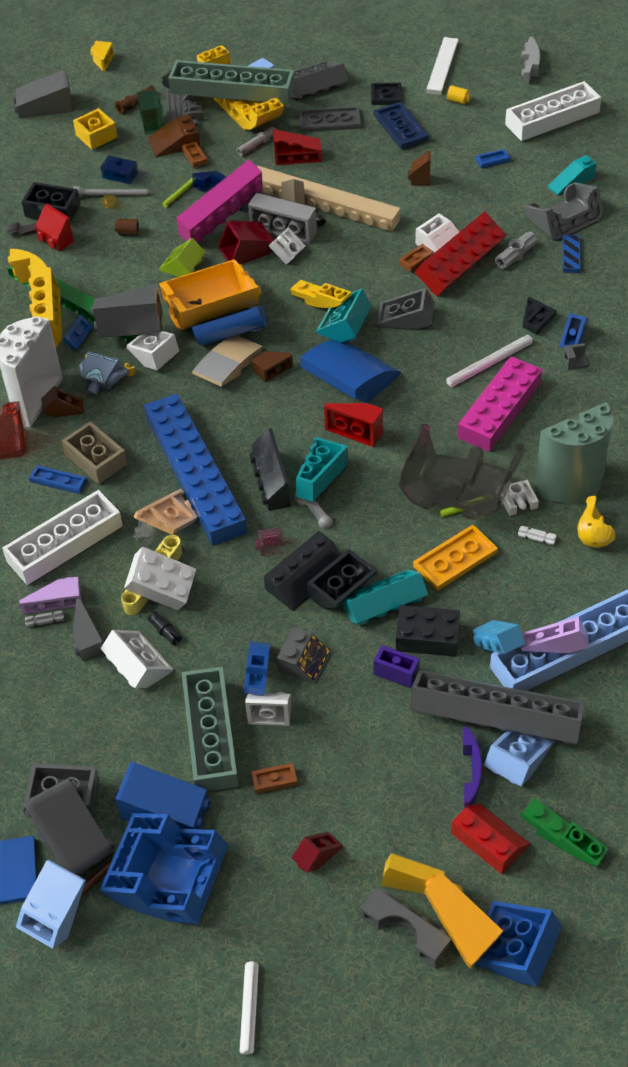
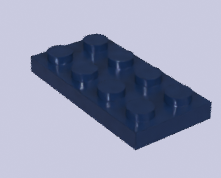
(401, 125)

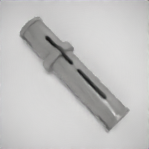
(261, 137)

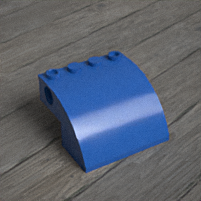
(164, 868)

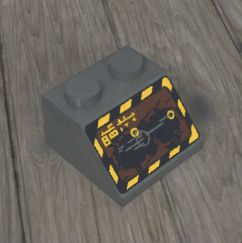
(303, 656)

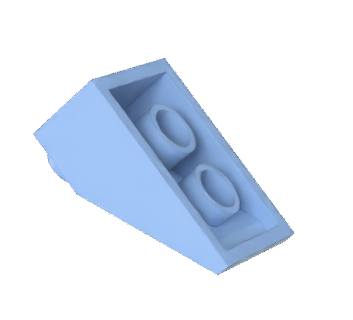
(517, 755)

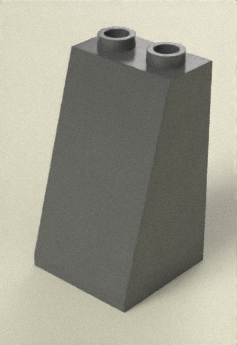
(44, 96)
(128, 312)

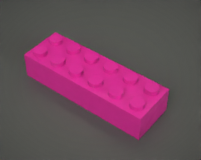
(220, 202)
(499, 403)

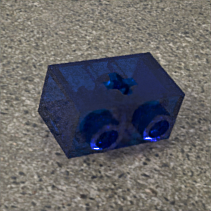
(119, 169)

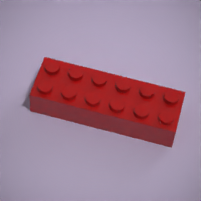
(460, 253)

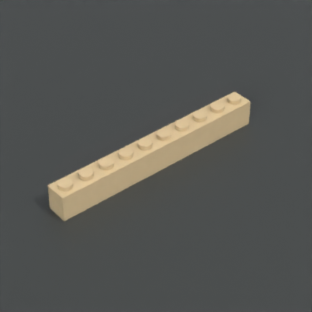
(336, 201)

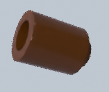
(127, 226)

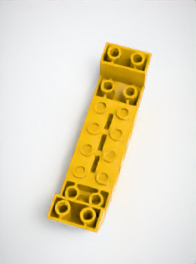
(245, 112)
(44, 288)

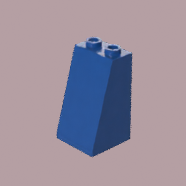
(158, 793)

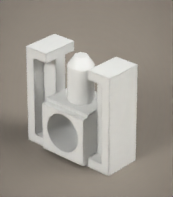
(294, 244)
(518, 493)

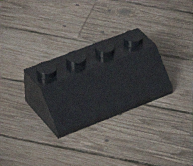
(270, 472)
(290, 577)

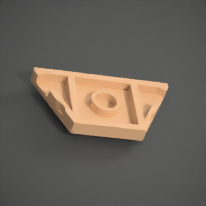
(168, 513)

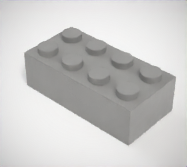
(280, 214)

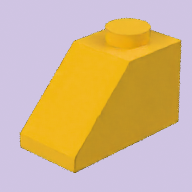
(102, 54)

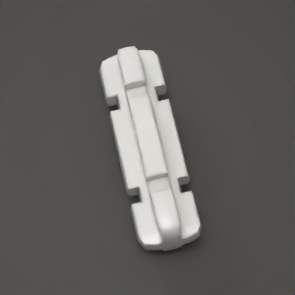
(537, 535)

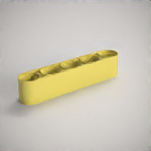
(169, 547)

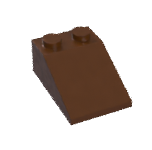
(174, 135)

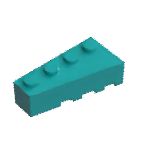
(320, 468)

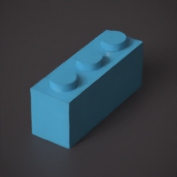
(498, 636)

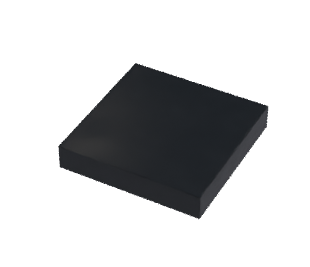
(385, 93)

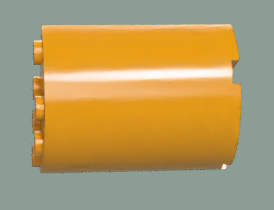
(222, 291)

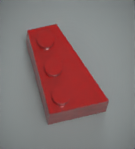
(296, 148)

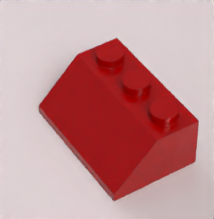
(488, 837)

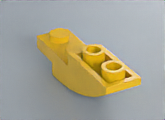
(320, 296)

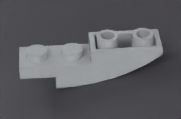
(531, 60)

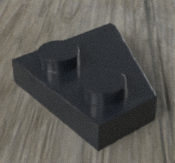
(537, 315)

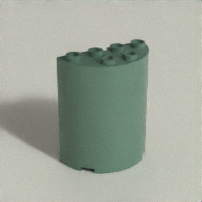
(574, 456)

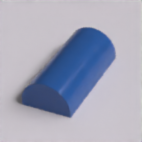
(230, 325)

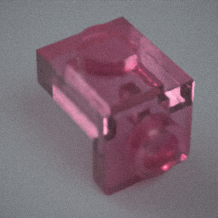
(268, 538)

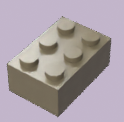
(94, 452)

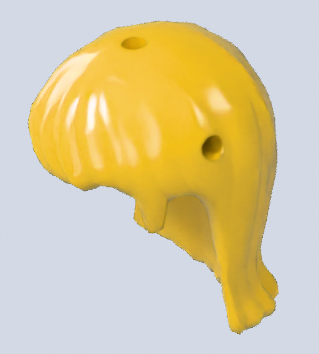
(592, 529)

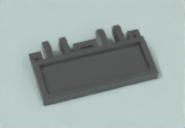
(182, 105)

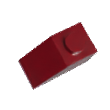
(316, 851)

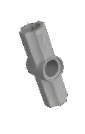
(515, 250)

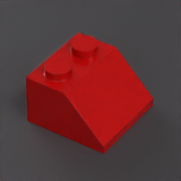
(54, 228)

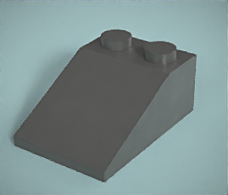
(407, 311)

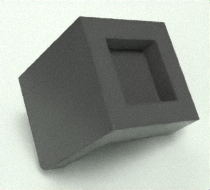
(575, 356)

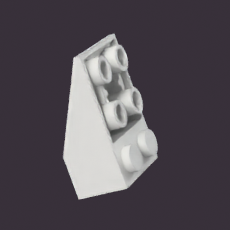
(435, 232)

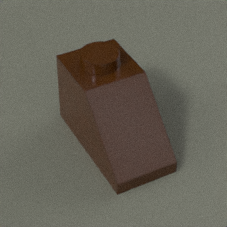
(420, 170)
(271, 364)
(61, 403)

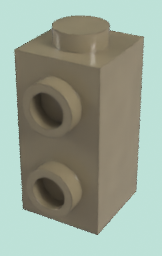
(293, 191)

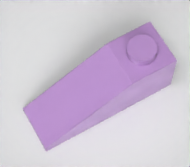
(55, 596)
(557, 638)

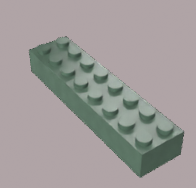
(231, 81)

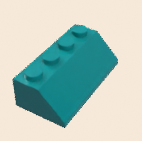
(345, 320)
(384, 596)

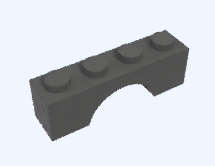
(382, 910)

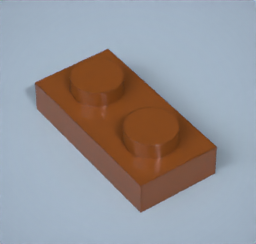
(194, 154)
(415, 257)
(274, 778)

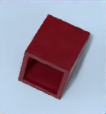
(245, 241)

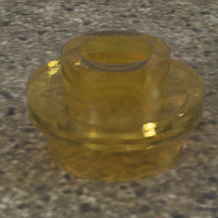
(109, 201)

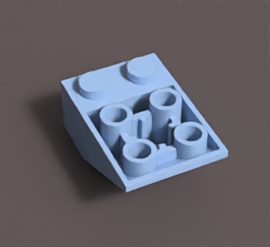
(51, 905)

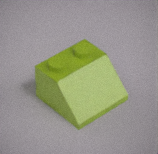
(183, 259)

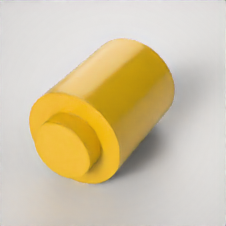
(458, 95)

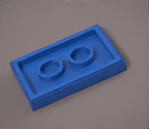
(17, 869)

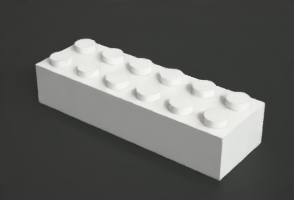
(552, 111)
(62, 537)

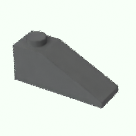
(85, 636)

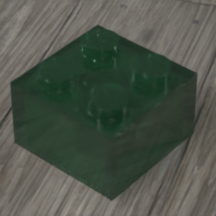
(150, 111)

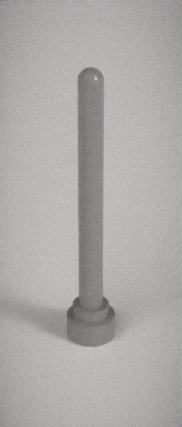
(115, 192)

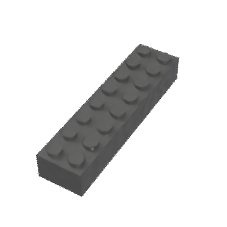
(497, 706)

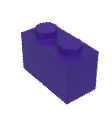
(396, 666)

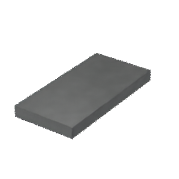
(330, 119)

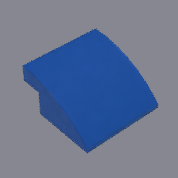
(349, 369)

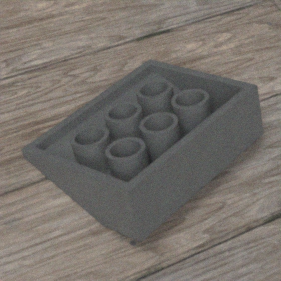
(318, 77)

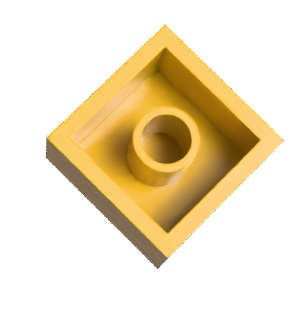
(95, 129)

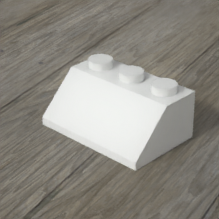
(135, 658)

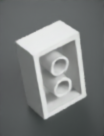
(160, 578)

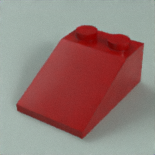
(355, 421)

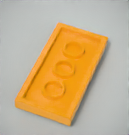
(455, 557)

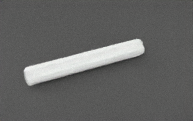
(249, 1008)

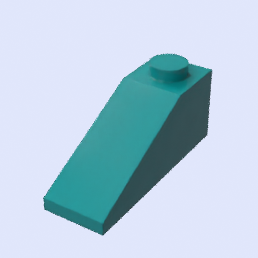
(578, 171)

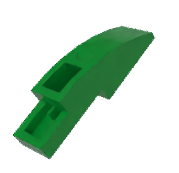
(565, 836)

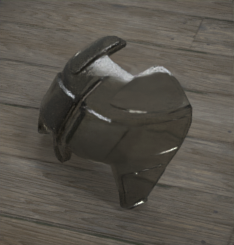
(440, 479)

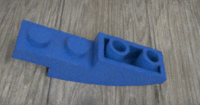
(256, 668)

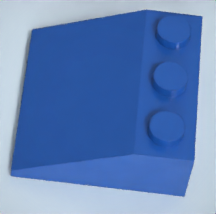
(524, 943)

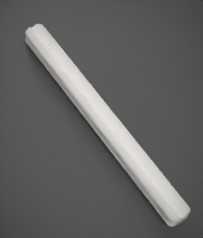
(489, 360)

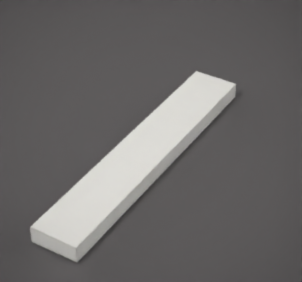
(442, 66)

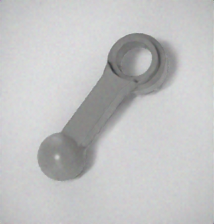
(324, 520)

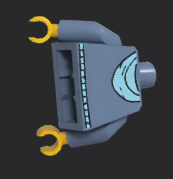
(103, 371)

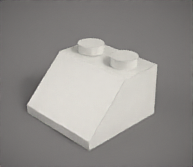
(154, 348)
(269, 709)

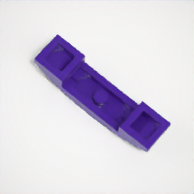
(471, 748)

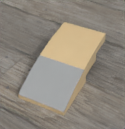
(227, 360)

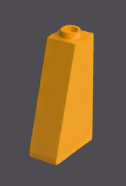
(464, 922)

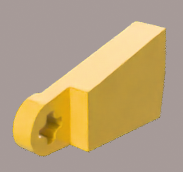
(408, 874)

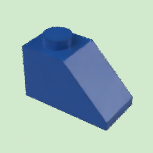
(574, 330)

